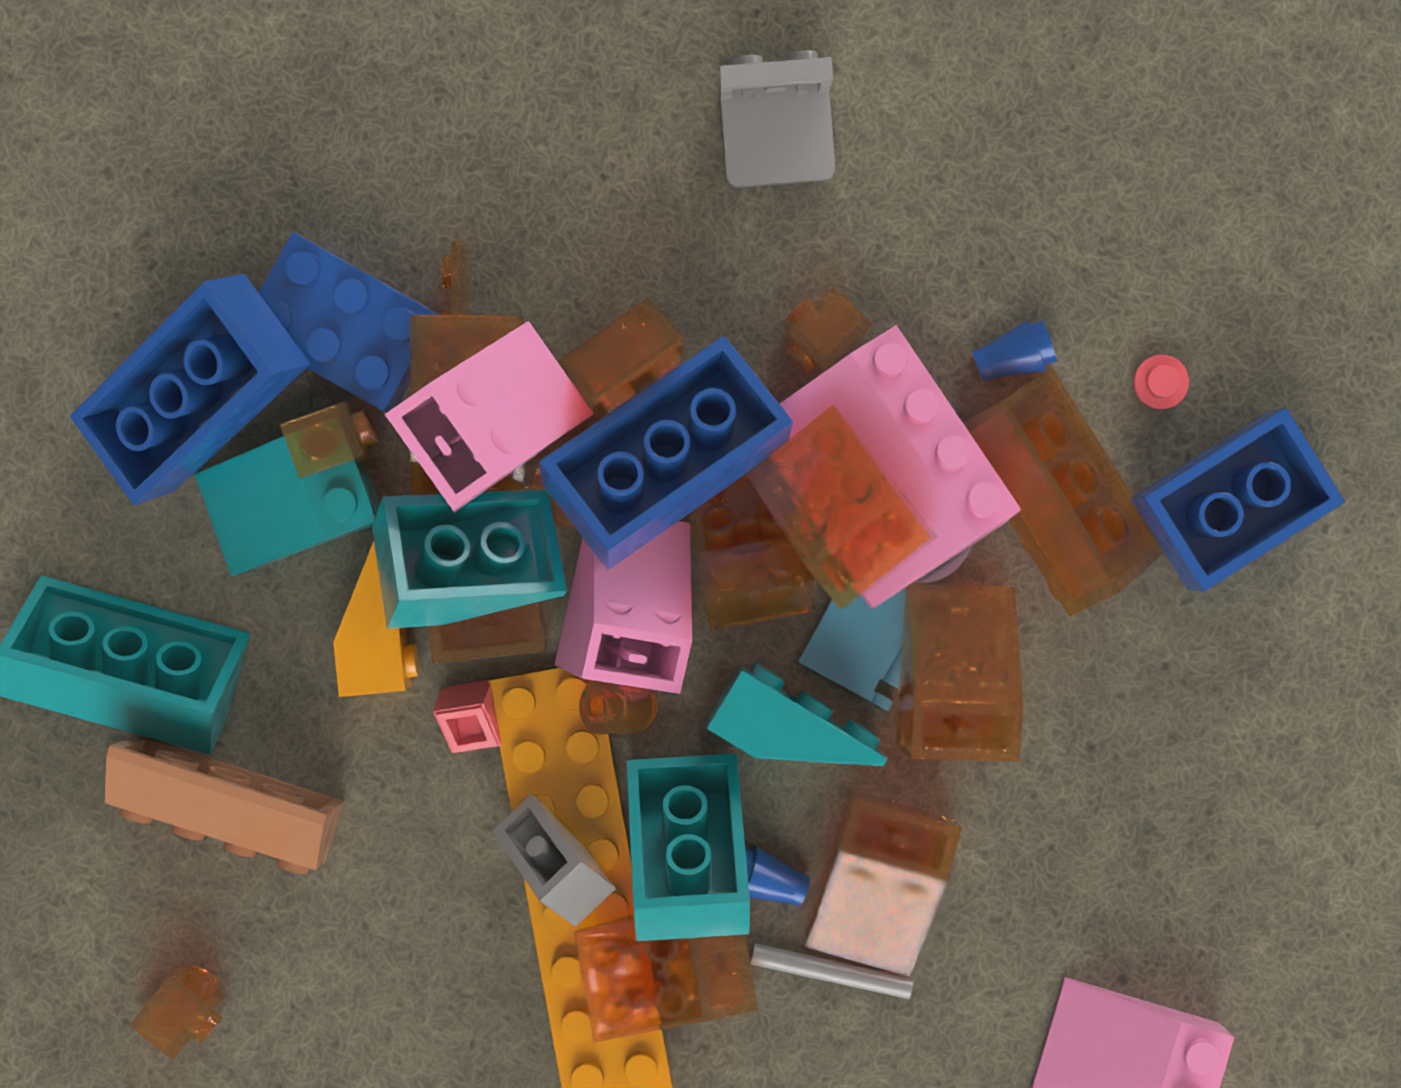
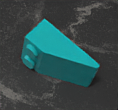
(271, 513)
(465, 562)

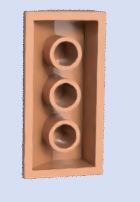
(221, 802)

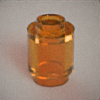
(617, 708)

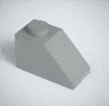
(553, 861)

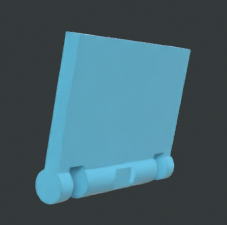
(859, 647)

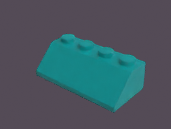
(122, 664)

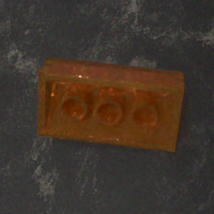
(1070, 495)

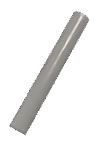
(831, 971)

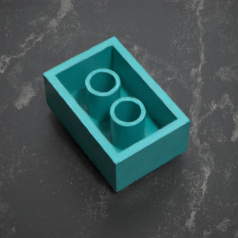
(687, 847)

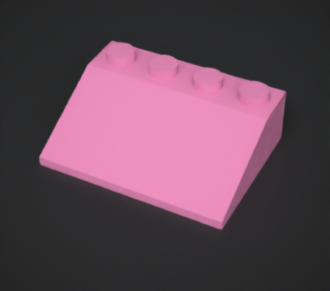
(918, 442)
(1128, 1043)

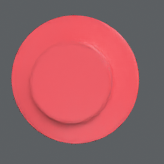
(1161, 382)

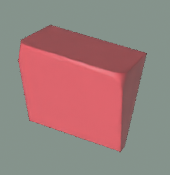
(468, 716)

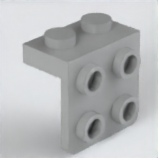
(777, 119)

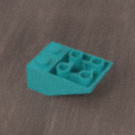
(777, 726)

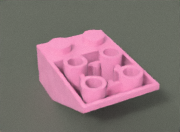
(489, 415)
(634, 618)

